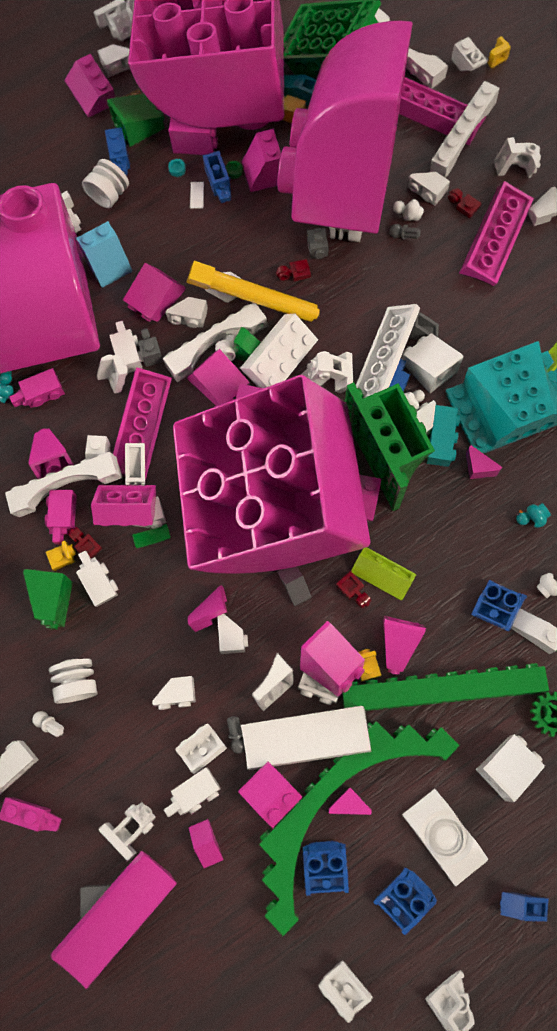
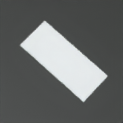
(196, 196)

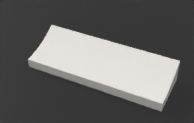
(387, 348)
(276, 683)
(306, 737)

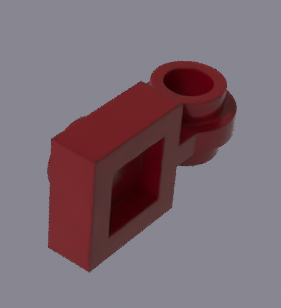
(467, 205)
(298, 270)
(86, 544)
(350, 586)

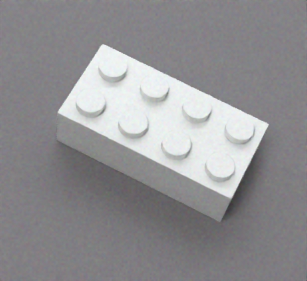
(279, 352)

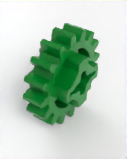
(546, 707)

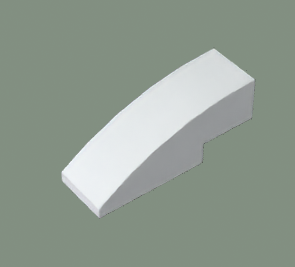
(135, 463)

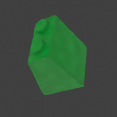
(136, 117)
(48, 596)

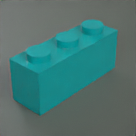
(444, 435)

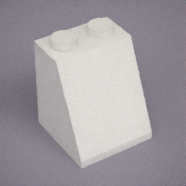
(432, 361)
(511, 768)

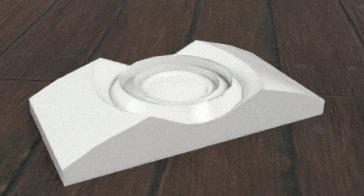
(445, 837)

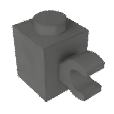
(317, 243)
(150, 349)

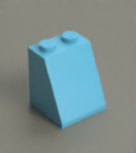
(104, 254)

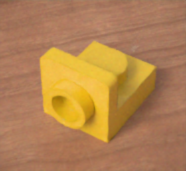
(499, 53)
(61, 556)
(370, 665)

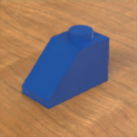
(524, 906)

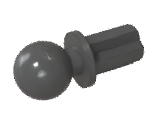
(404, 232)
(237, 744)

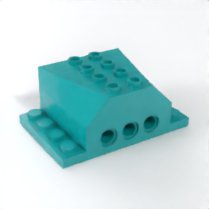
(507, 398)

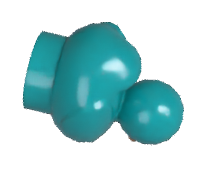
(5, 390)
(537, 513)

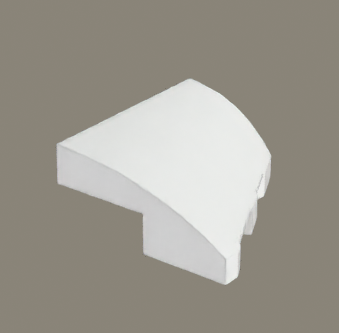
(544, 208)
(452, 1004)

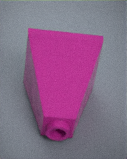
(47, 454)
(400, 642)

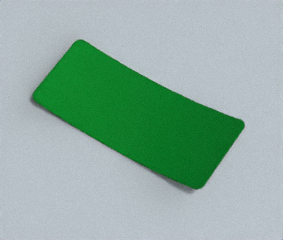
(151, 536)

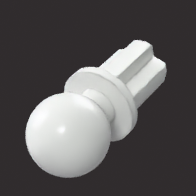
(47, 723)

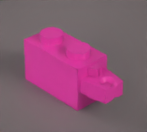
(38, 389)
(60, 514)
(29, 815)

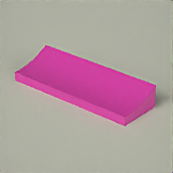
(432, 108)
(497, 234)
(142, 414)
(113, 919)

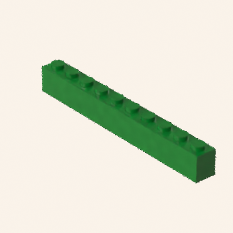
(447, 688)

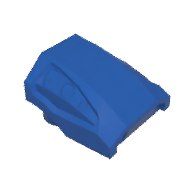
(498, 605)
(325, 867)
(406, 900)

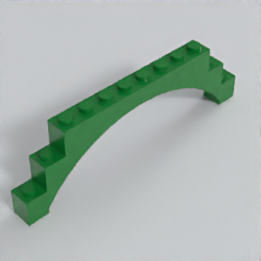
(285, 839)

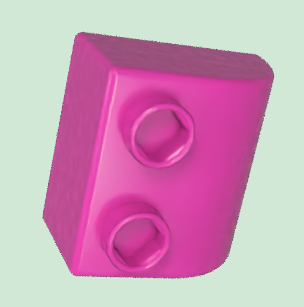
(210, 60)
(348, 132)
(42, 281)
(270, 481)

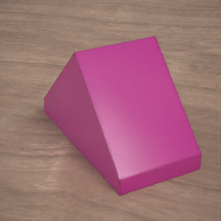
(480, 465)
(349, 803)
(205, 843)

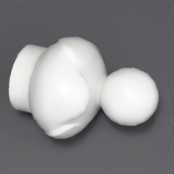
(410, 212)
(227, 346)
(415, 398)
(548, 585)

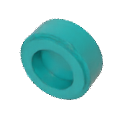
(176, 167)

